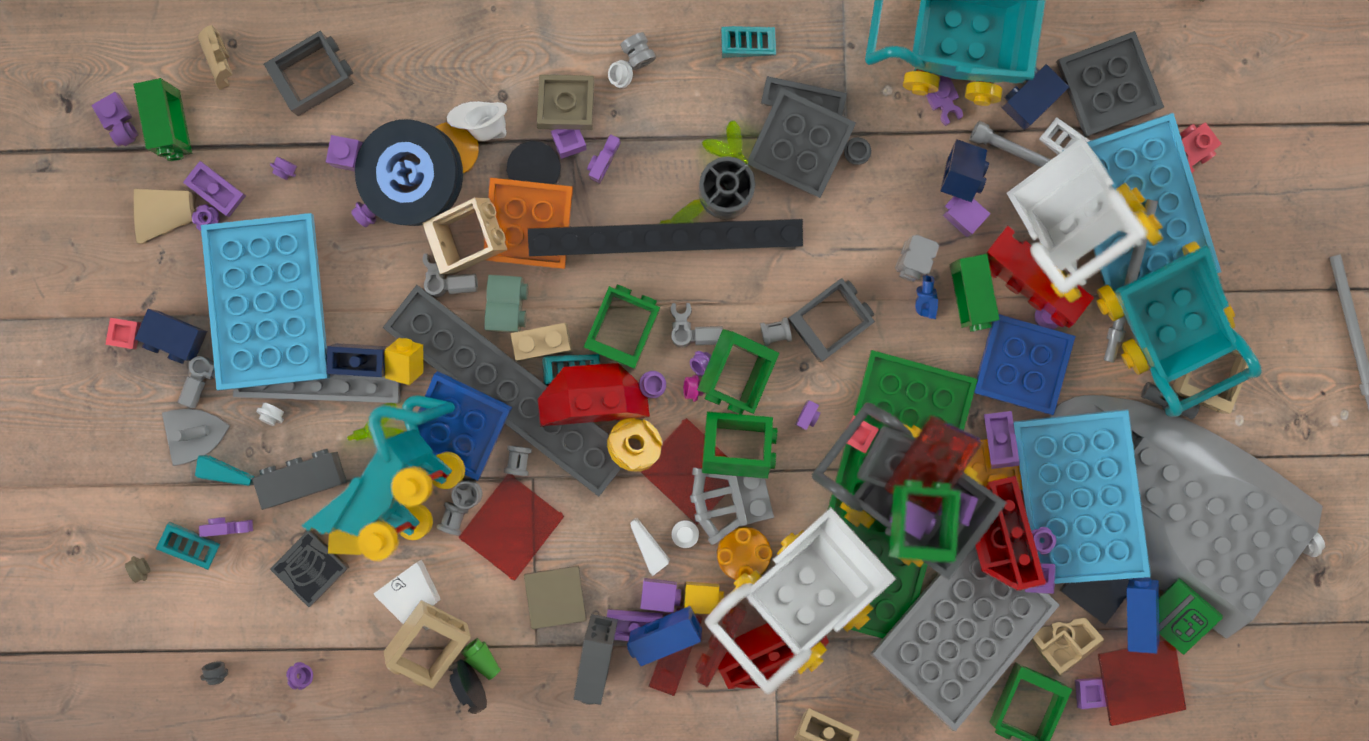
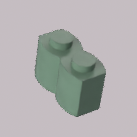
(504, 304)

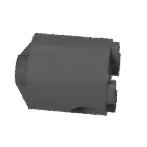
(735, 178)

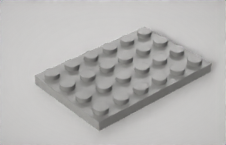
(961, 639)

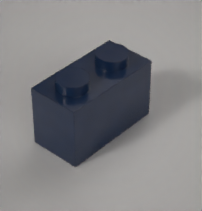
(1034, 97)
(965, 171)
(170, 335)
(356, 360)

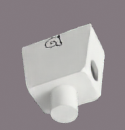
(407, 590)

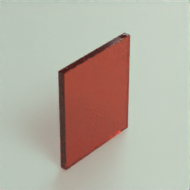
(675, 466)
(511, 526)
(1141, 683)

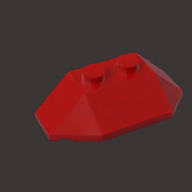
(592, 395)
(1008, 545)
(766, 652)

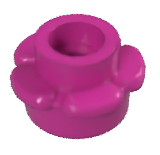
(690, 388)

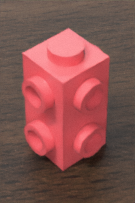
(1199, 143)

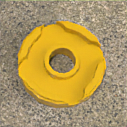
(627, 457)

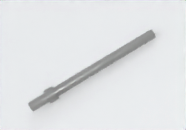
(1352, 324)
(1116, 333)

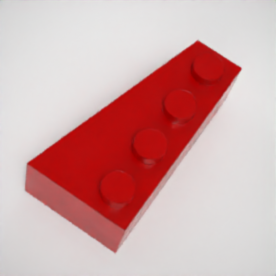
(1023, 274)

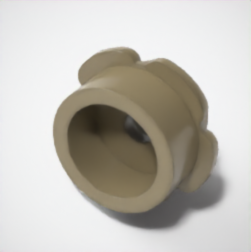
(137, 569)

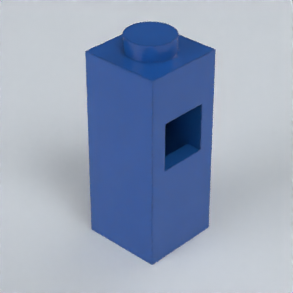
(1143, 615)
(664, 636)

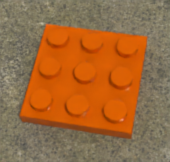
(526, 206)

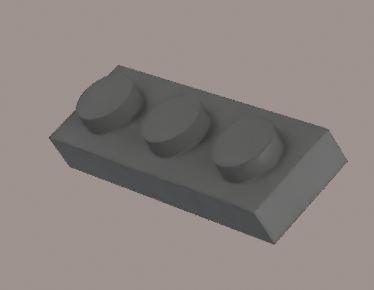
(824, 97)

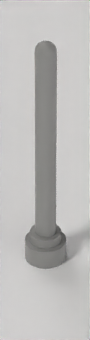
(983, 134)

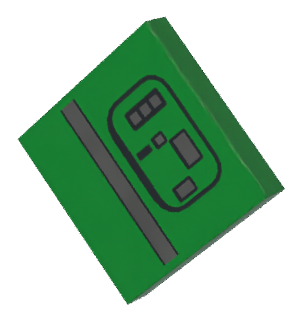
(1185, 616)

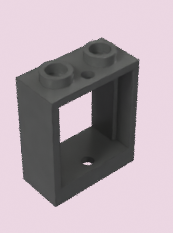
(295, 54)
(862, 310)
(595, 659)

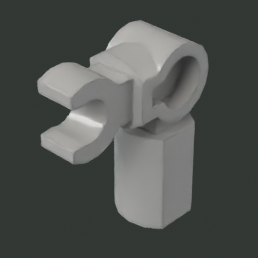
(438, 286)
(683, 335)
(200, 368)

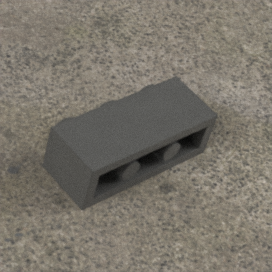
(299, 479)

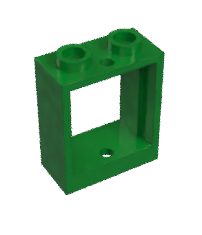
(162, 119)
(974, 292)
(622, 293)
(757, 380)
(738, 466)
(948, 528)
(1053, 712)

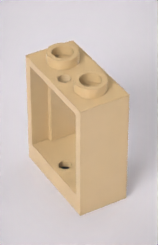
(443, 243)
(1222, 404)
(438, 621)

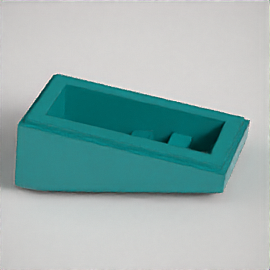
(738, 31)
(571, 359)
(217, 470)
(183, 532)

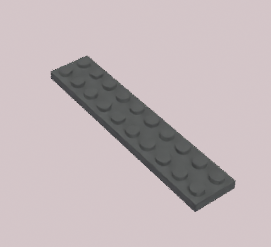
(473, 360)

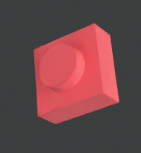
(122, 333)
(863, 436)

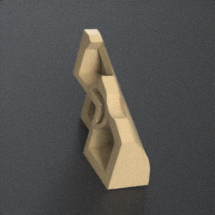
(215, 55)
(161, 211)
(1067, 643)

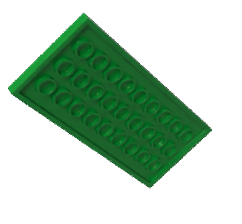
(911, 395)

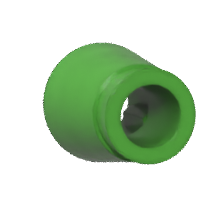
(481, 659)

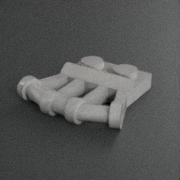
(749, 500)

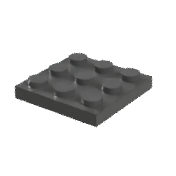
(1110, 84)
(801, 142)

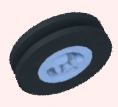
(380, 172)

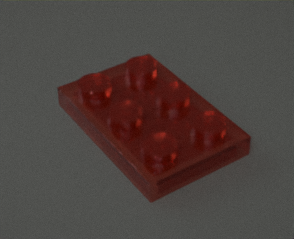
(935, 456)
(709, 663)

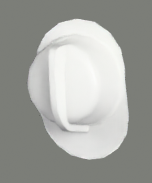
(481, 119)

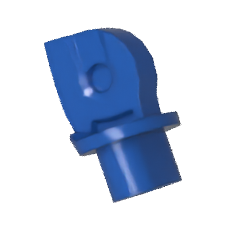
(927, 299)

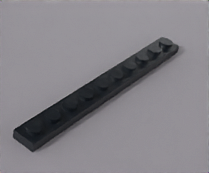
(665, 237)

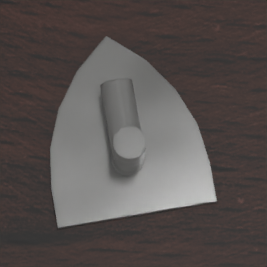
(192, 433)

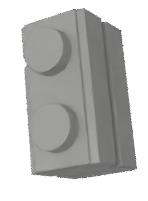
(916, 258)

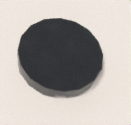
(534, 163)
(467, 686)

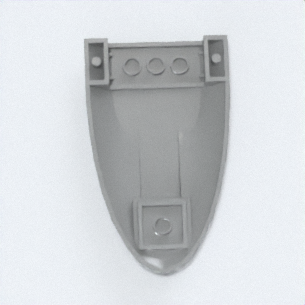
(1211, 511)

